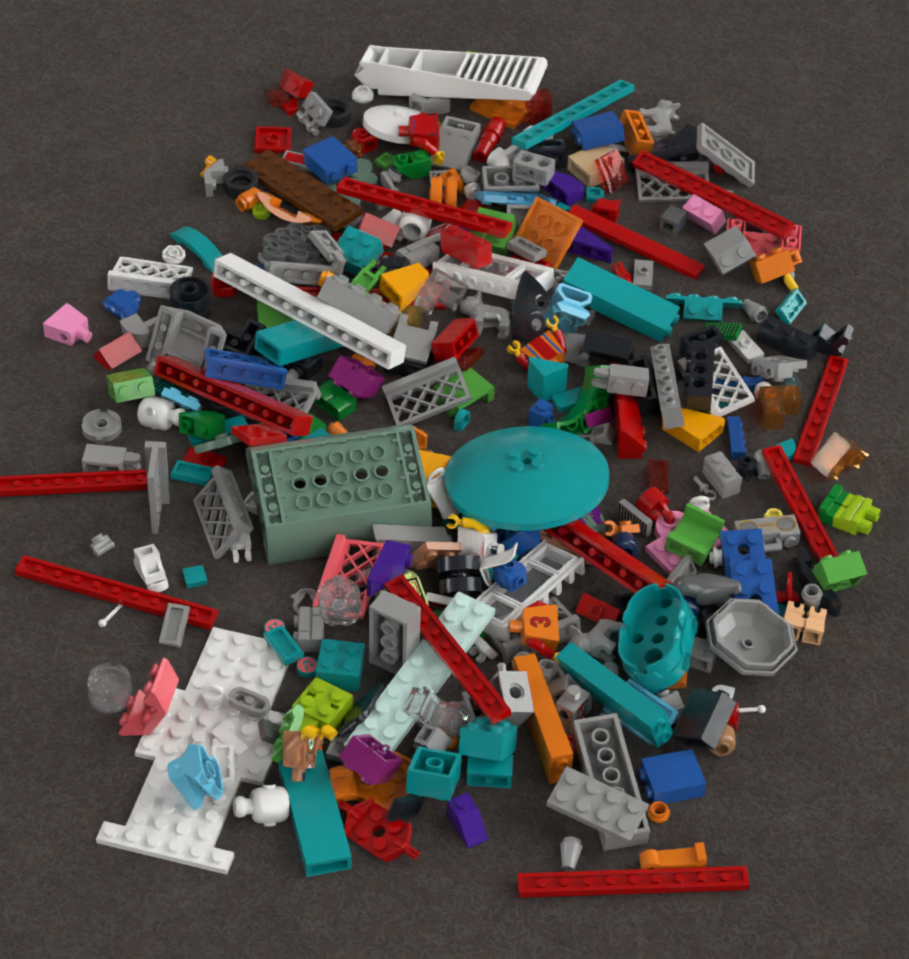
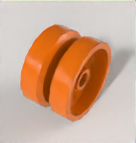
(441, 195)

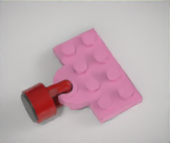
(654, 506)

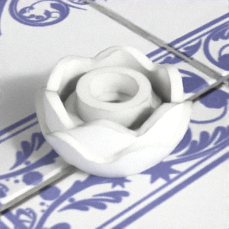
(362, 94)
(173, 254)

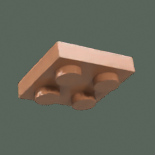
(428, 552)

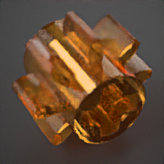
(355, 147)

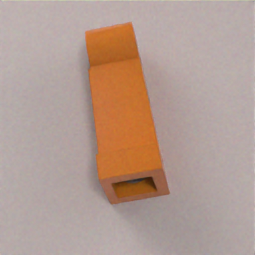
(674, 858)

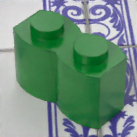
(335, 400)

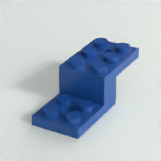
(751, 570)

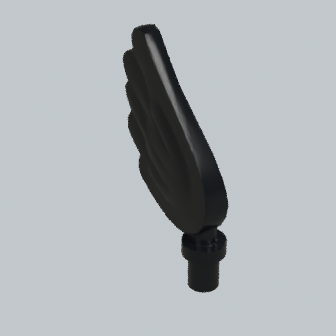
(360, 710)

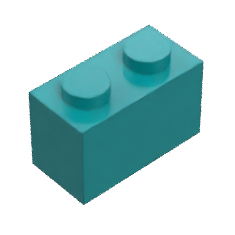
(489, 772)

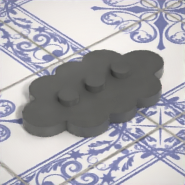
(291, 243)

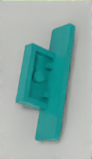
(703, 308)

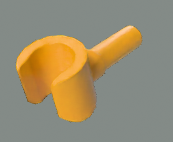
(210, 160)

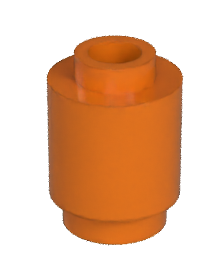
(247, 199)

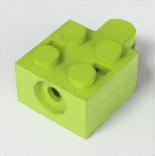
(324, 705)

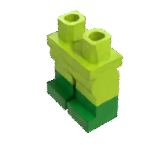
(848, 511)

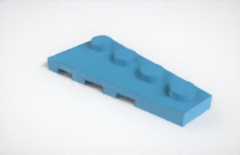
(505, 198)

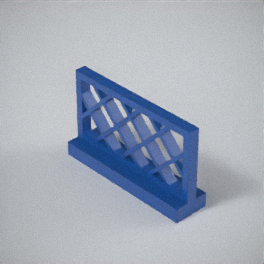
(244, 369)

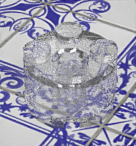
(339, 601)
(109, 688)

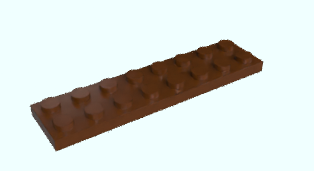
(303, 190)

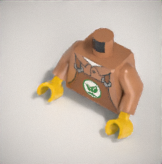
(301, 748)

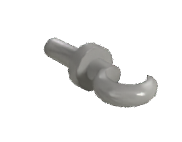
(704, 487)

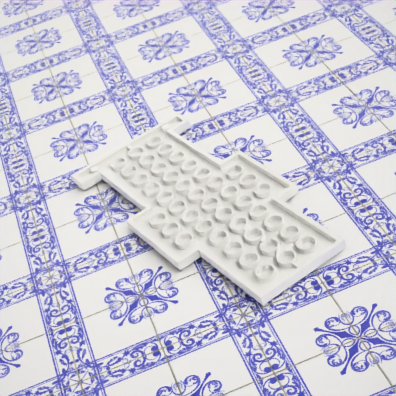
(162, 819)

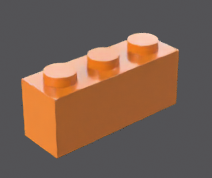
(636, 132)

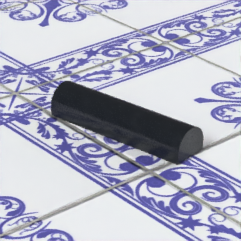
(674, 154)

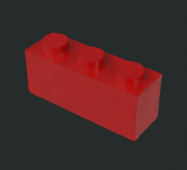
(466, 246)
(455, 339)

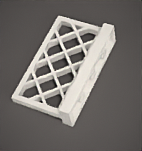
(153, 285)
(734, 403)

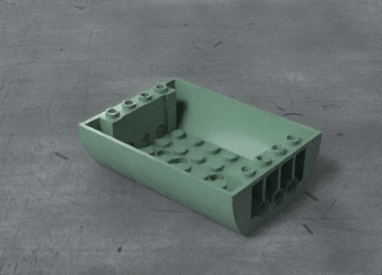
(306, 520)

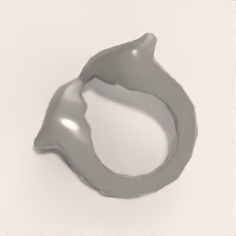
(300, 595)

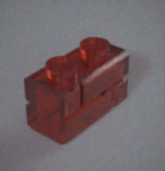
(538, 107)

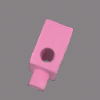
(67, 326)

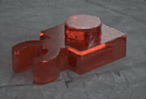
(277, 97)

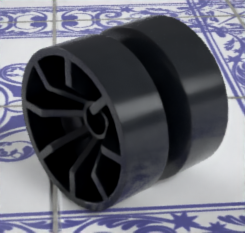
(192, 295)
(458, 570)

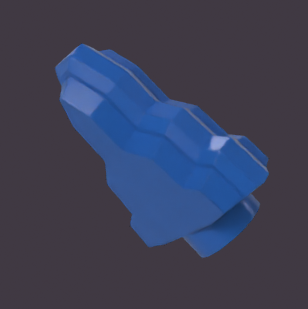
(123, 303)

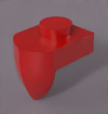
(221, 288)

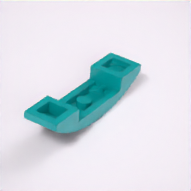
(197, 244)

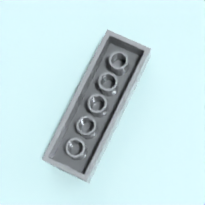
(606, 759)

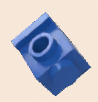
(541, 413)

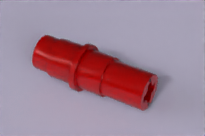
(489, 139)

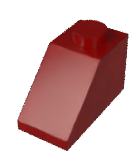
(295, 84)

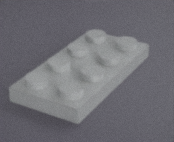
(725, 155)
(597, 805)

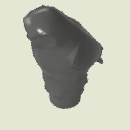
(708, 588)

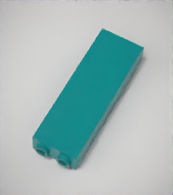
(624, 300)
(292, 342)
(616, 695)
(317, 820)

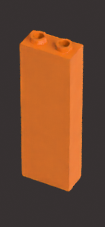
(545, 722)

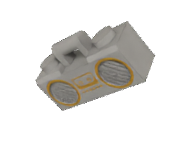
(776, 531)

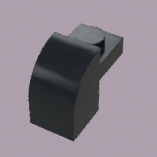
(832, 342)

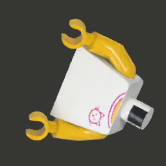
(475, 538)

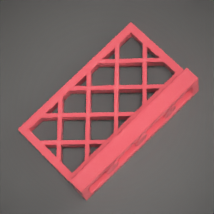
(338, 560)

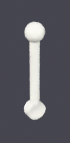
(102, 623)
(761, 709)

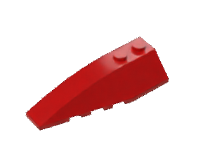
(628, 427)

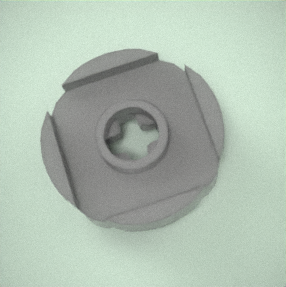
(101, 434)

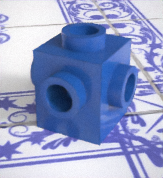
(510, 575)

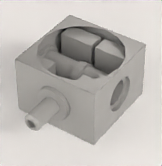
(515, 691)

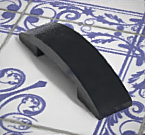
(829, 598)

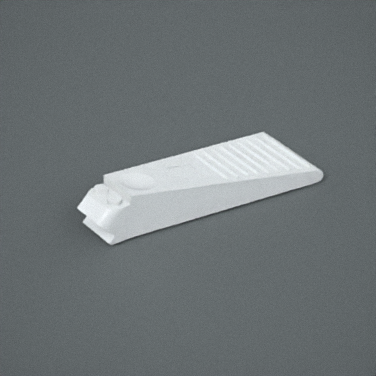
(450, 73)

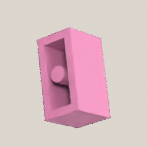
(704, 214)

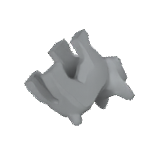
(659, 119)
(486, 315)
(598, 640)

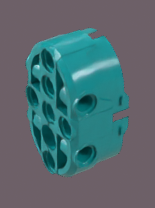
(660, 629)

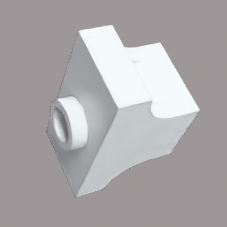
(149, 564)

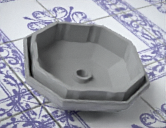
(751, 637)

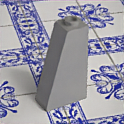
(409, 535)

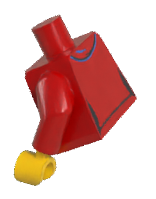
(424, 133)

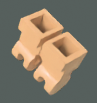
(811, 627)

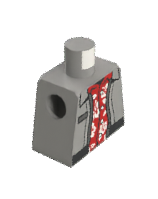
(574, 703)

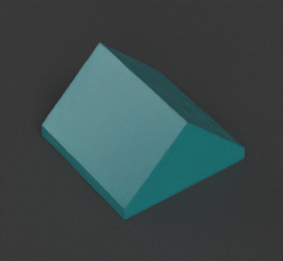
(546, 377)

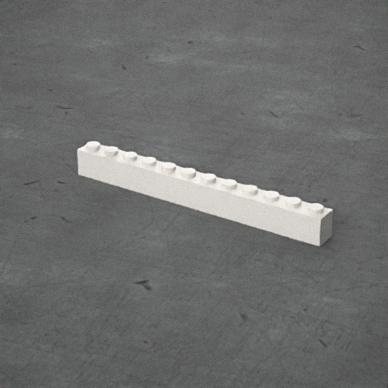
(310, 311)

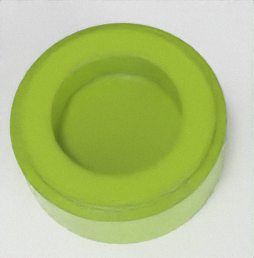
(260, 211)

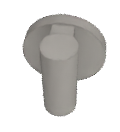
(101, 544)

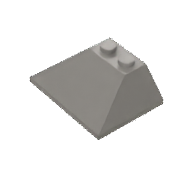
(184, 336)

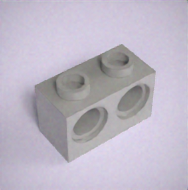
(533, 168)

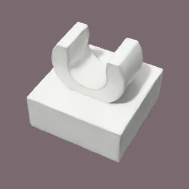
(484, 649)

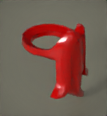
(789, 594)

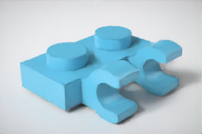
(190, 404)

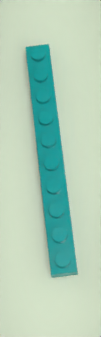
(577, 111)

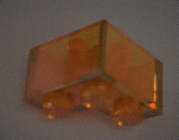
(776, 402)
(837, 455)

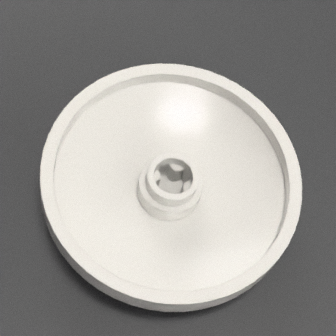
(384, 121)

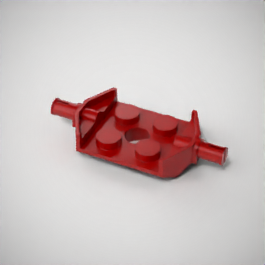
(368, 817)

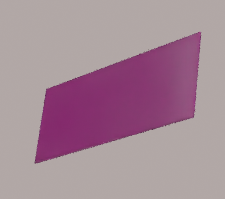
(599, 417)

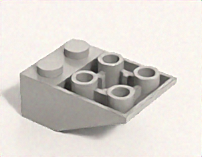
(457, 141)

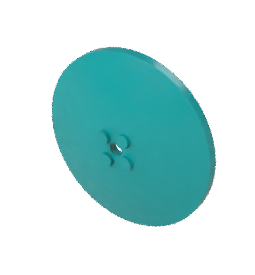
(526, 478)

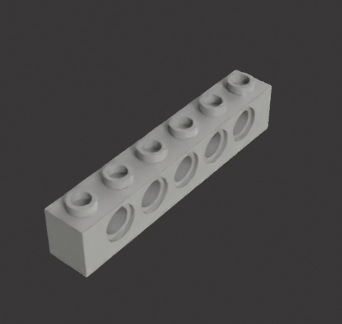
(667, 386)

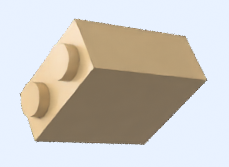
(583, 165)

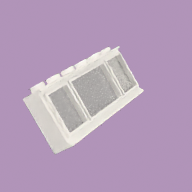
(497, 278)
(545, 571)

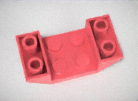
(765, 242)
(151, 704)

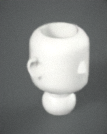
(414, 226)
(158, 413)
(266, 805)

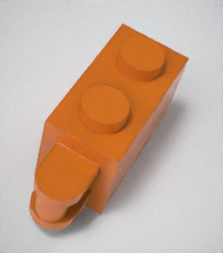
(774, 264)

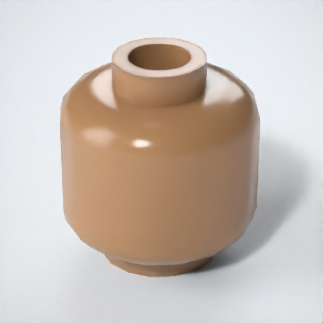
(726, 743)

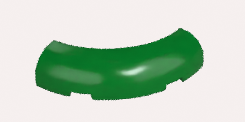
(589, 401)

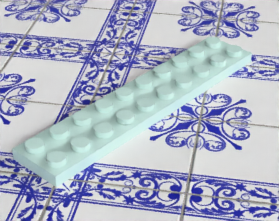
(388, 722)

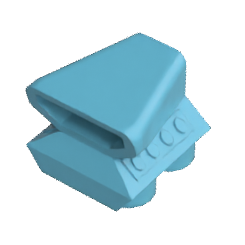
(568, 306)
(196, 775)

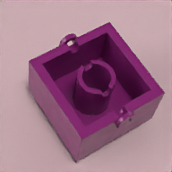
(356, 377)
(370, 759)

